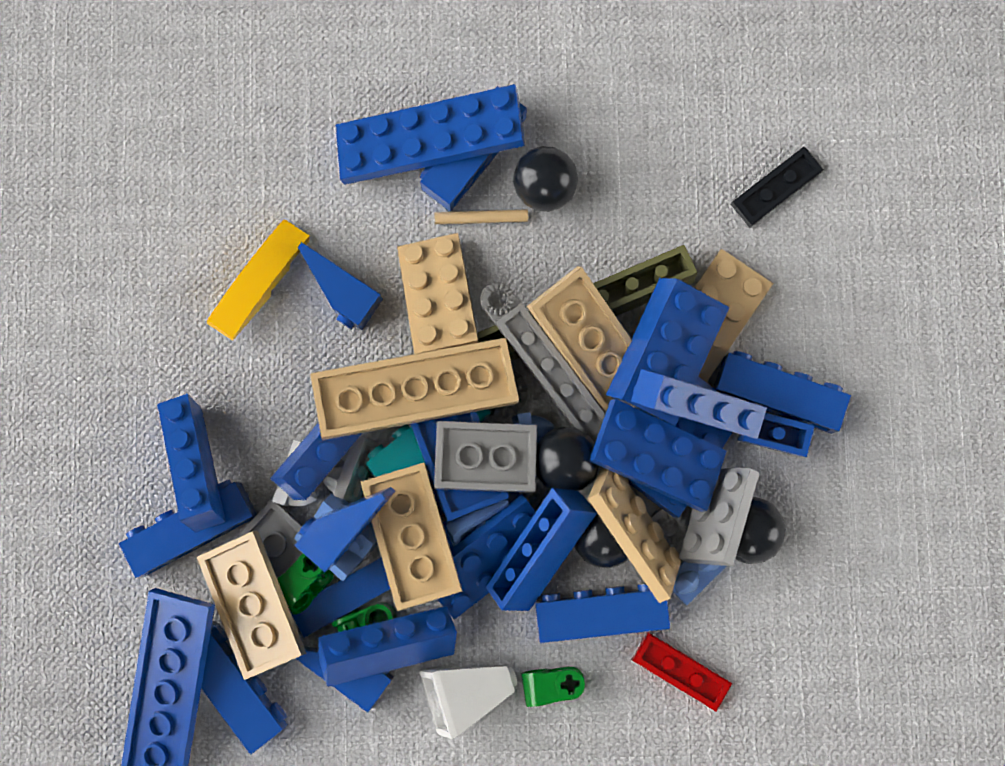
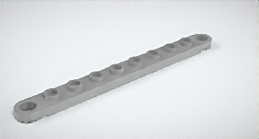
(558, 379)

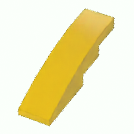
(257, 280)

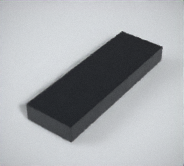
(776, 187)

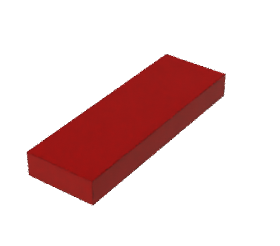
(681, 671)

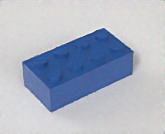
(669, 340)

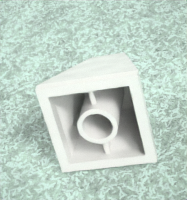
(465, 694)

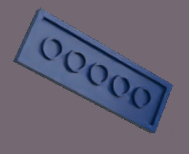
(429, 134)
(167, 680)

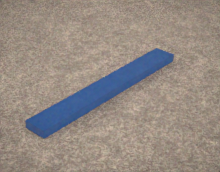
(351, 593)

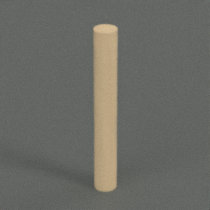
(488, 216)

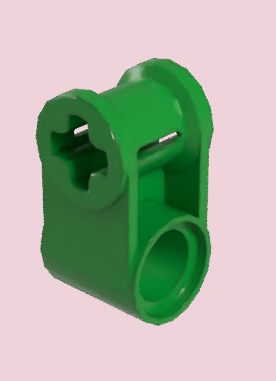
(302, 584)
(363, 617)
(545, 687)

